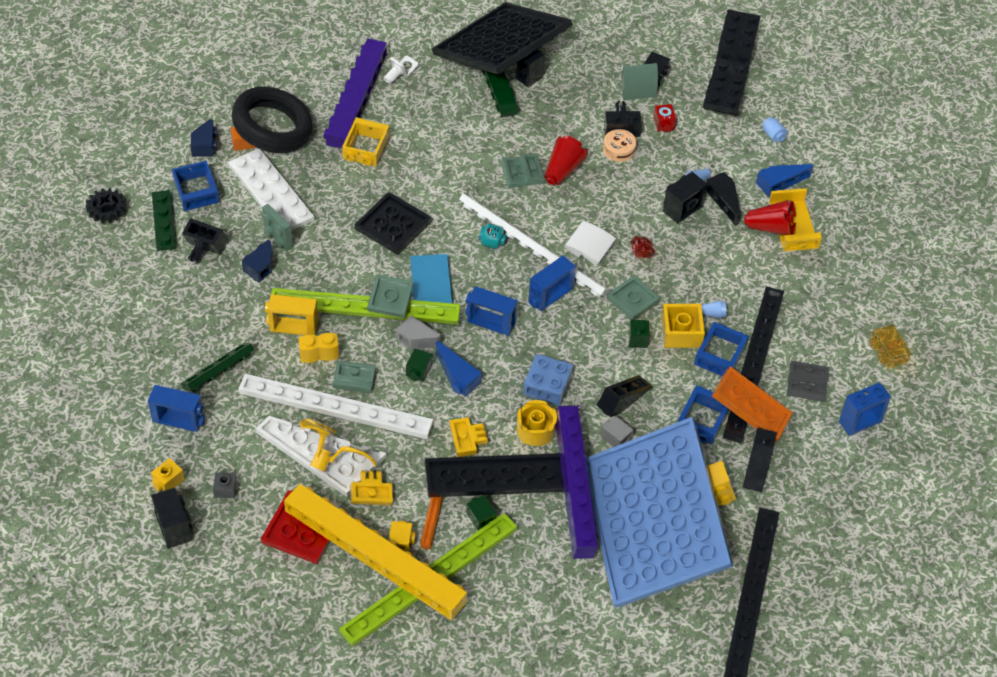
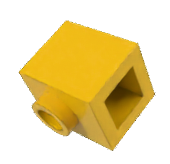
(167, 476)
(402, 534)

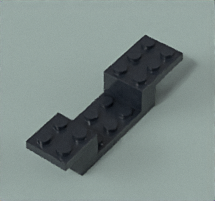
(732, 62)

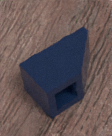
(202, 140)
(259, 262)

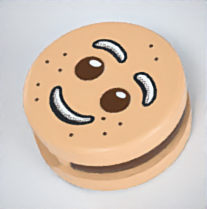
(619, 145)

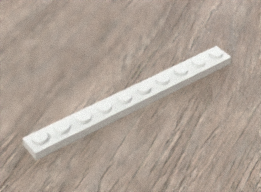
(526, 241)
(336, 406)

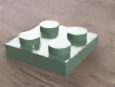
(277, 227)
(390, 296)
(633, 298)

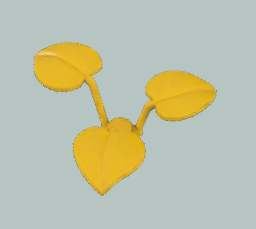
(322, 457)

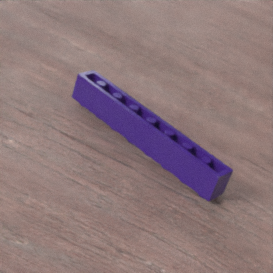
(356, 91)
(576, 483)

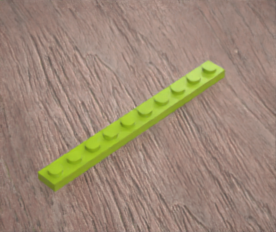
(357, 305)
(448, 564)

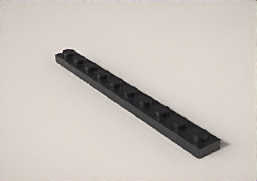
(756, 355)
(751, 594)

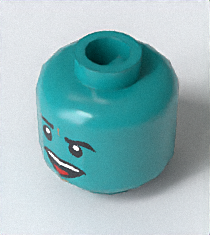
(492, 236)

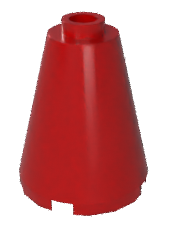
(564, 159)
(773, 218)

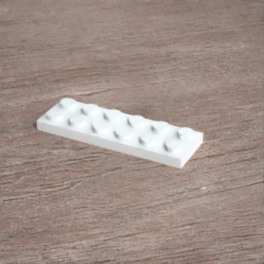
(270, 187)

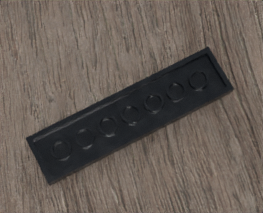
(493, 475)

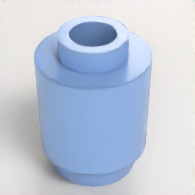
(774, 129)

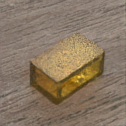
(889, 346)

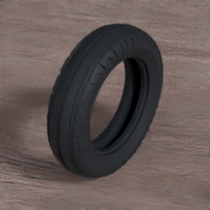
(264, 138)

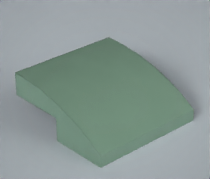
(640, 81)
(530, 170)

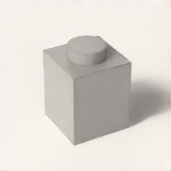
(616, 432)

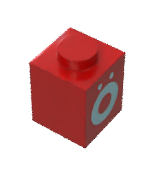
(664, 117)

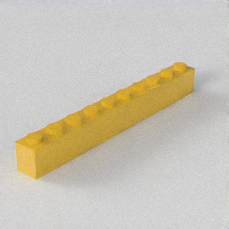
(376, 551)

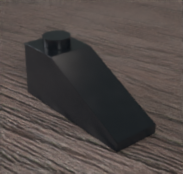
(723, 192)
(622, 395)
(759, 459)

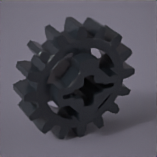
(106, 205)

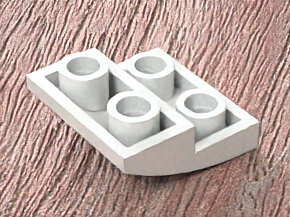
(590, 242)

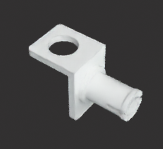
(399, 69)

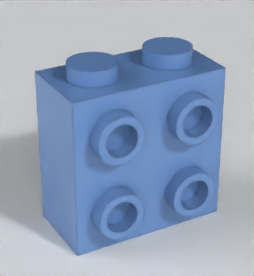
(547, 379)

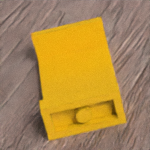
(804, 234)

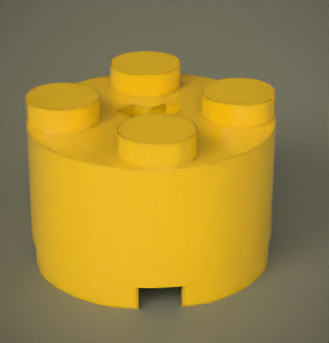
(536, 423)

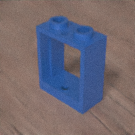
(198, 198)
(551, 283)
(493, 301)
(716, 364)
(704, 397)
(176, 408)
(864, 410)

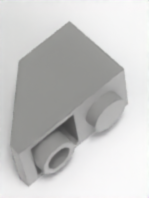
(417, 335)

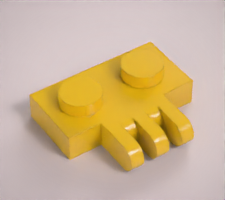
(467, 436)
(371, 490)

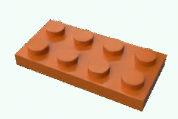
(751, 402)

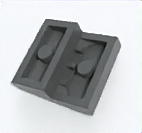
(809, 375)

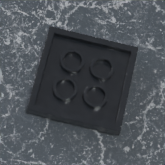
(393, 223)

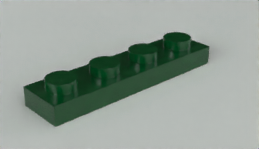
(163, 220)
(211, 371)

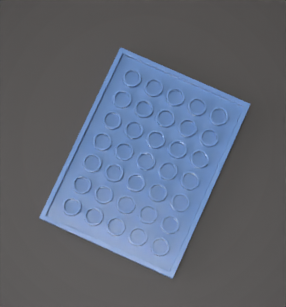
(656, 513)

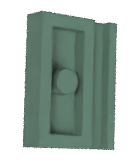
(354, 376)

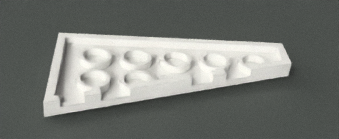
(303, 444)

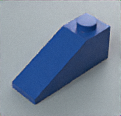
(782, 177)
(460, 374)

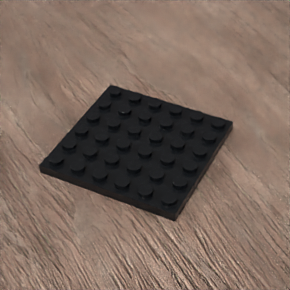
(502, 37)

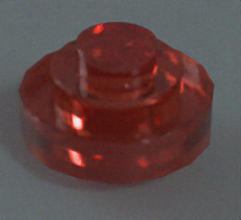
(642, 247)

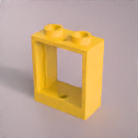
(362, 127)
(292, 306)

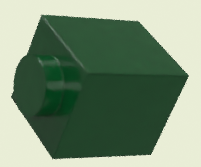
(638, 334)
(418, 365)
(480, 512)

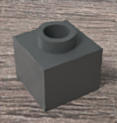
(224, 485)

